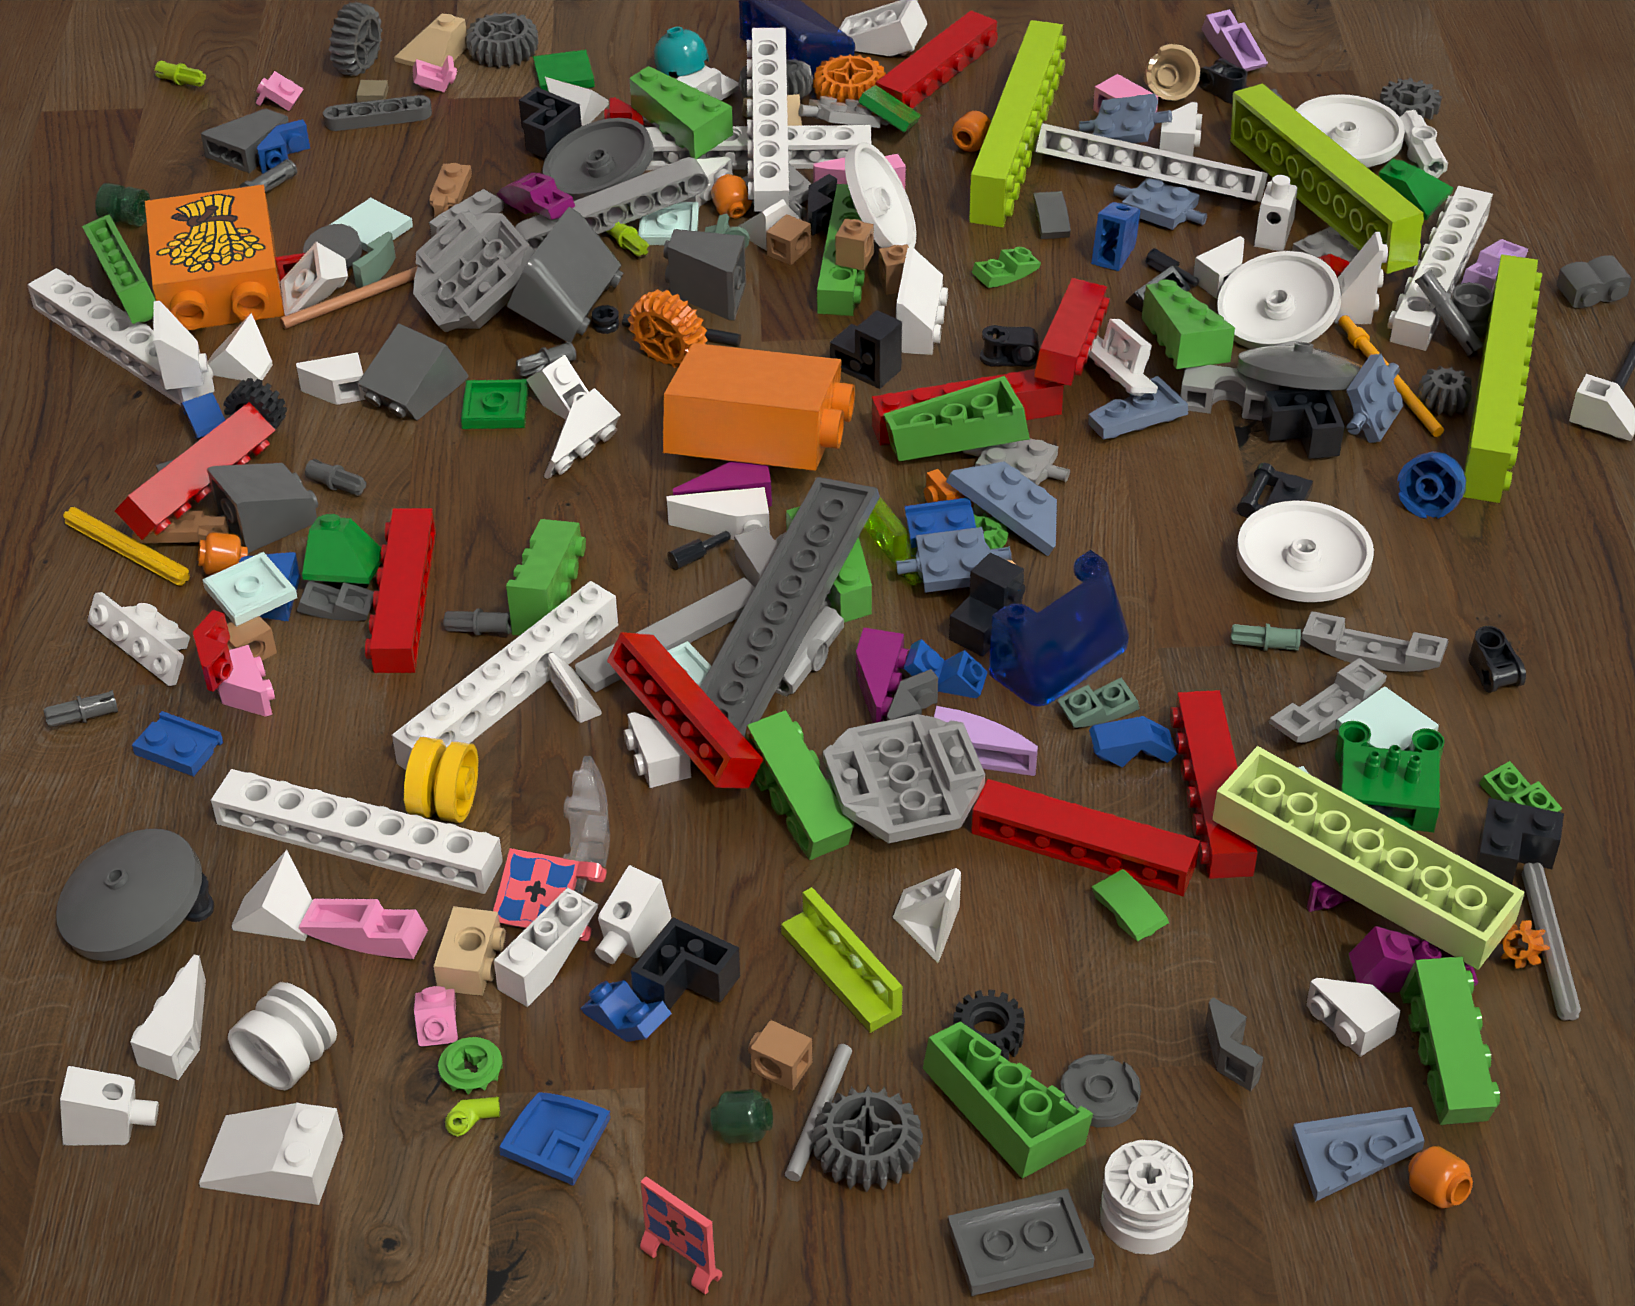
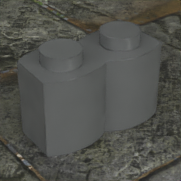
(1593, 281)

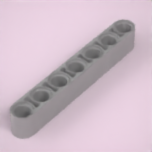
(628, 199)

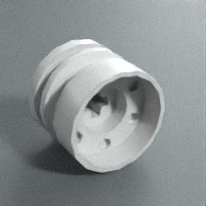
(282, 1036)
(1146, 1196)

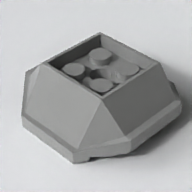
(470, 269)
(905, 776)

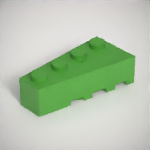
(682, 111)
(1186, 326)
(545, 573)
(852, 587)
(798, 786)
(1451, 1040)
(1003, 1101)

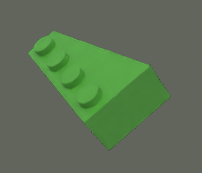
(958, 421)

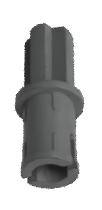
(535, 362)
(335, 477)
(477, 621)
(80, 709)

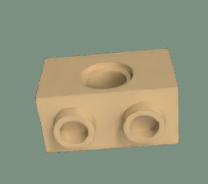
(469, 950)

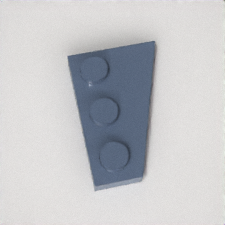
(1138, 411)
(1354, 1146)

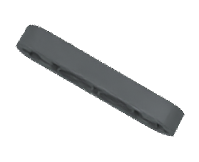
(377, 113)

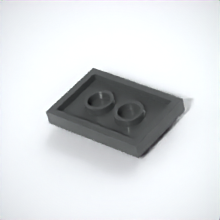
(1020, 1242)

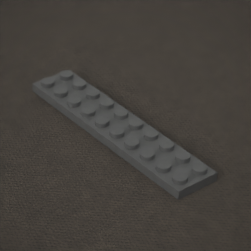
(787, 599)

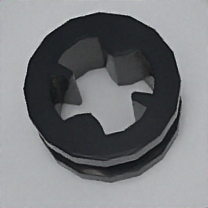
(605, 319)

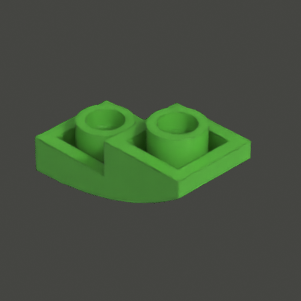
(1010, 266)
(1509, 785)
(1131, 905)

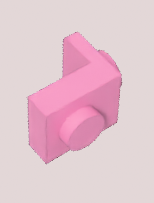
(433, 76)
(279, 90)
(435, 1016)

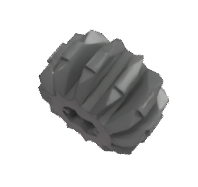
(1445, 390)

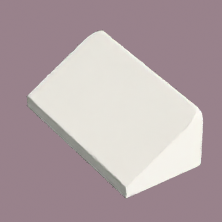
(572, 690)

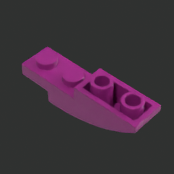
(536, 194)

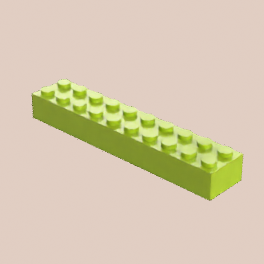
(1017, 124)
(1325, 176)
(1502, 379)

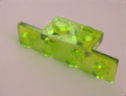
(891, 537)

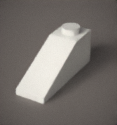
(720, 511)

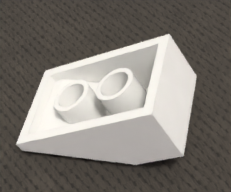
(887, 28)
(275, 1152)

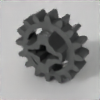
(1411, 95)

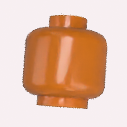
(971, 131)
(731, 196)
(220, 552)
(1440, 1177)

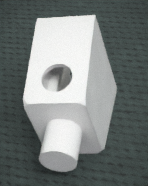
(1276, 204)
(632, 915)
(101, 1108)

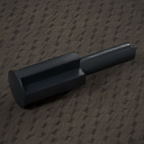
(1162, 262)
(695, 550)

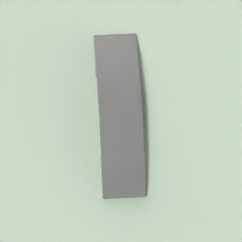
(1381, 652)
(1321, 712)

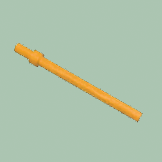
(1361, 340)

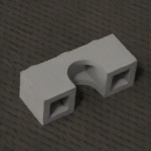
(1211, 383)

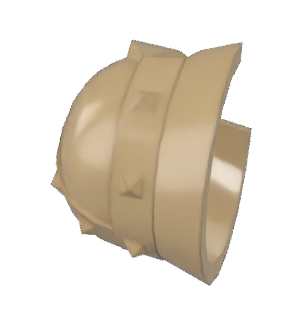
(1172, 72)

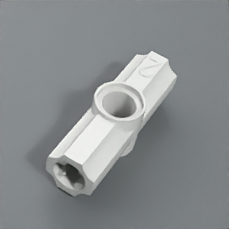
(1422, 144)

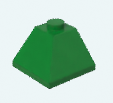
(1416, 186)
(340, 552)

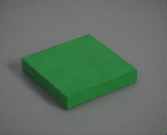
(566, 67)
(889, 108)
(495, 404)

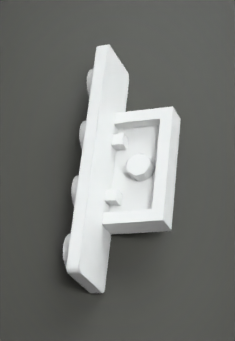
(1124, 357)
(142, 635)

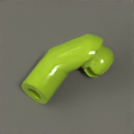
(468, 1112)

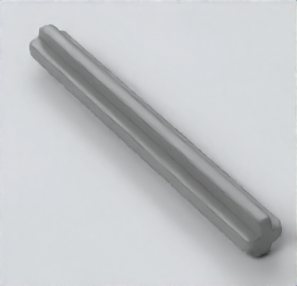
(1555, 958)

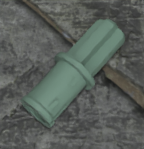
(1266, 637)

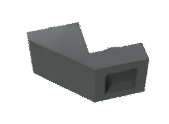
(914, 695)
(1225, 1033)

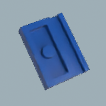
(939, 517)
(177, 743)

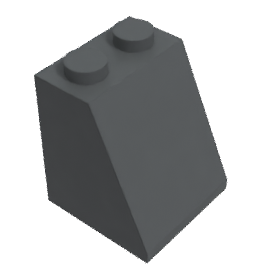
(707, 270)
(411, 374)
(261, 502)

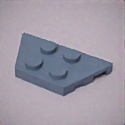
(1011, 500)

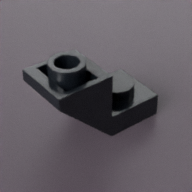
(820, 203)

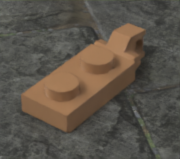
(449, 187)
(188, 529)

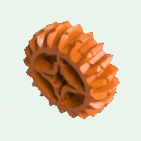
(846, 77)
(665, 326)

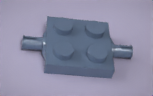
(1127, 118)
(1162, 203)
(1374, 398)
(948, 558)

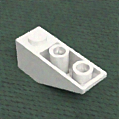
(1360, 282)
(586, 424)
(543, 947)
(173, 1029)

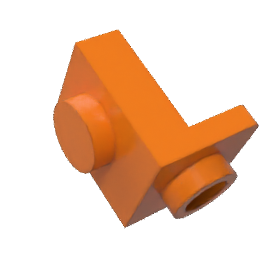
(939, 490)

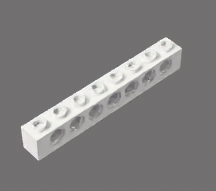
(769, 119)
(805, 145)
(1152, 162)
(1446, 256)
(107, 330)
(512, 672)
(358, 831)

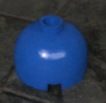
(1431, 484)

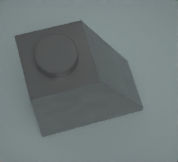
(237, 140)

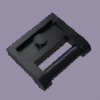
(1286, 488)

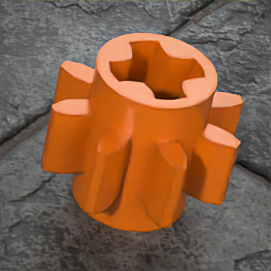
(1529, 936)

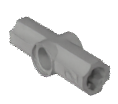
(813, 649)

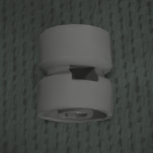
(1474, 304)

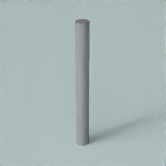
(826, 1094)

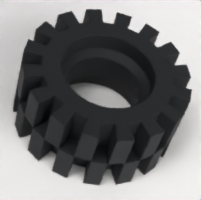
(260, 397)
(995, 1010)

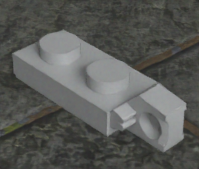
(478, 203)

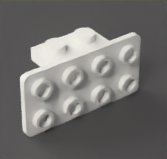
(708, 81)

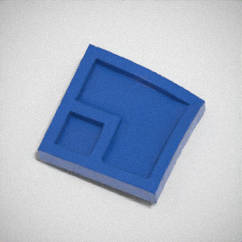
(555, 1135)

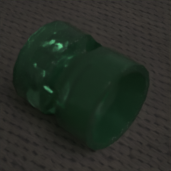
(122, 203)

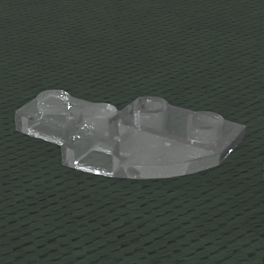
(588, 818)

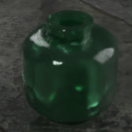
(742, 1116)

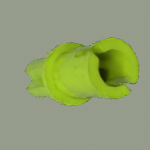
(180, 74)
(628, 238)

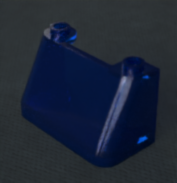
(808, 34)
(1064, 643)

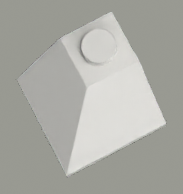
(313, 279)
(177, 351)

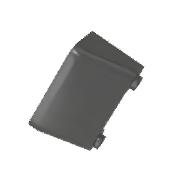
(566, 277)

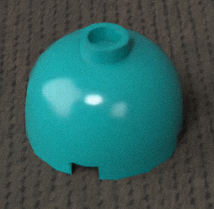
(680, 52)

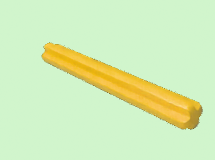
(126, 546)

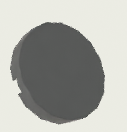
(339, 239)
(1103, 1088)

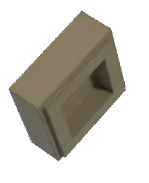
(372, 90)

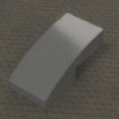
(1051, 215)
(346, 604)

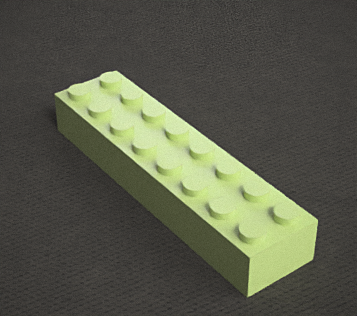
(1368, 857)

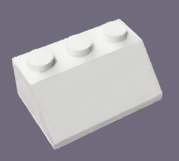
(920, 304)

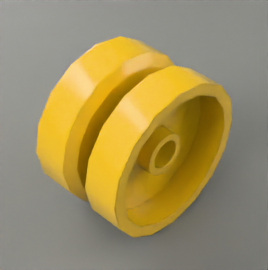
(441, 779)

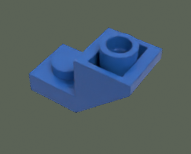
(282, 141)
(203, 414)
(956, 675)
(1125, 738)
(622, 1012)

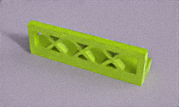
(844, 962)

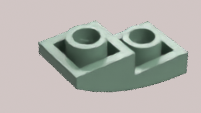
(376, 263)
(1095, 707)

